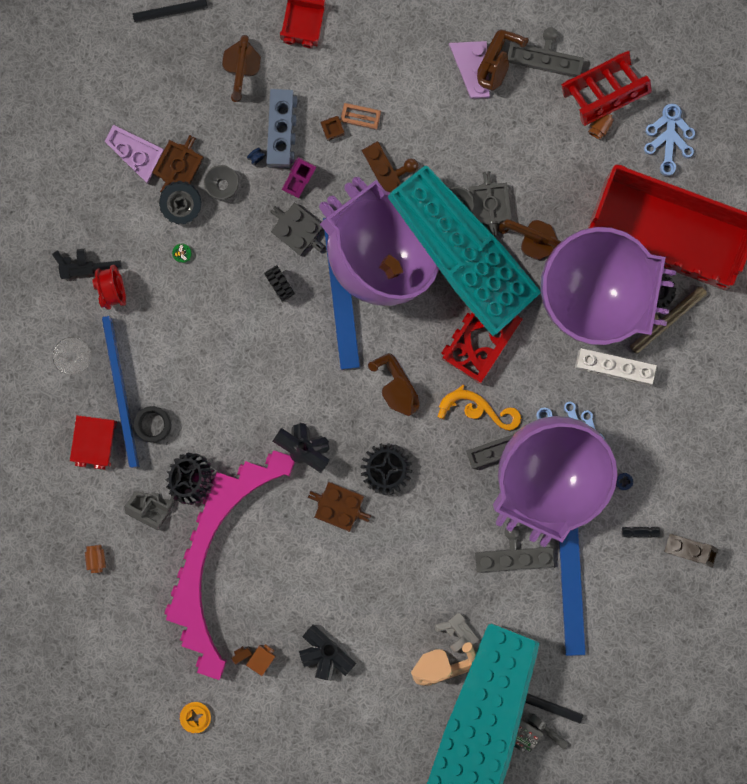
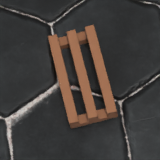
(359, 123)

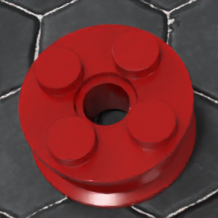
(109, 287)

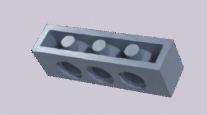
(278, 99)

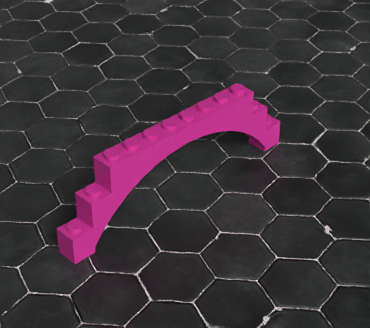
(187, 600)

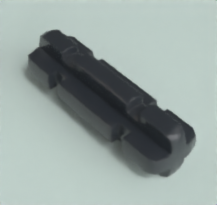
(640, 531)

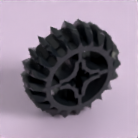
(388, 452)
(183, 478)

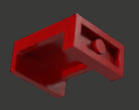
(303, 22)
(92, 441)

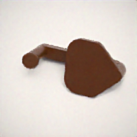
(241, 60)
(500, 67)
(538, 237)
(399, 392)

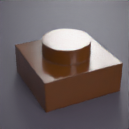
(332, 128)
(241, 654)

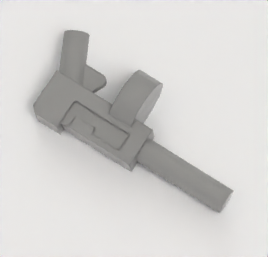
(460, 628)

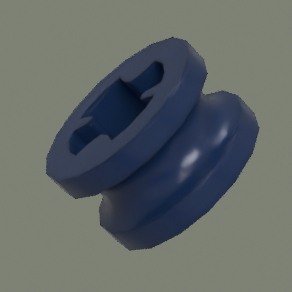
(256, 156)
(627, 486)

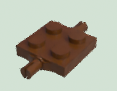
(178, 163)
(339, 506)

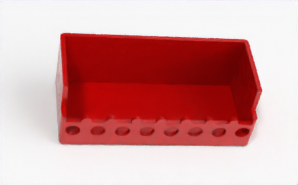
(688, 229)

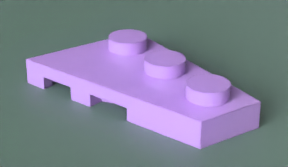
(468, 59)
(135, 151)

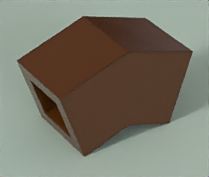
(391, 267)

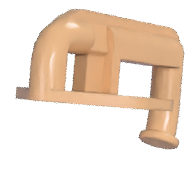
(435, 666)

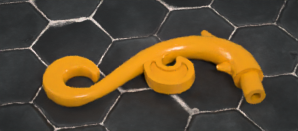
(482, 405)

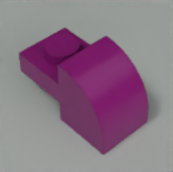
(298, 177)

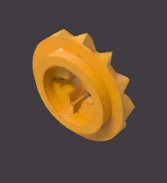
(192, 726)

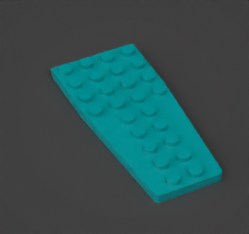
(464, 250)
(487, 711)

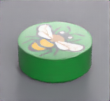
(182, 253)

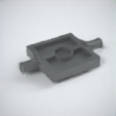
(491, 202)
(297, 229)

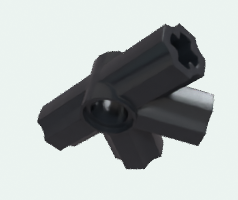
(302, 448)
(325, 662)

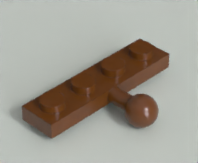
(382, 168)

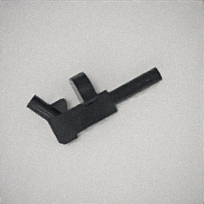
(69, 269)

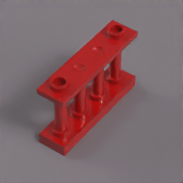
(612, 101)

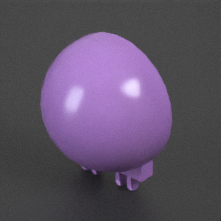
(360, 239)
(603, 286)
(554, 477)

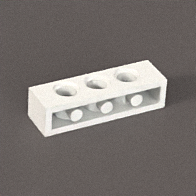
(615, 367)

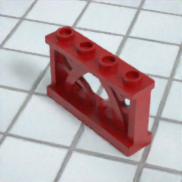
(480, 364)

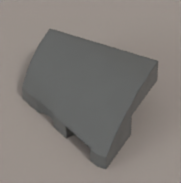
(149, 508)

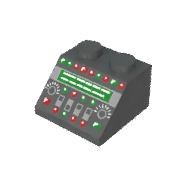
(527, 736)

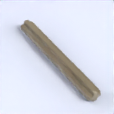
(670, 318)

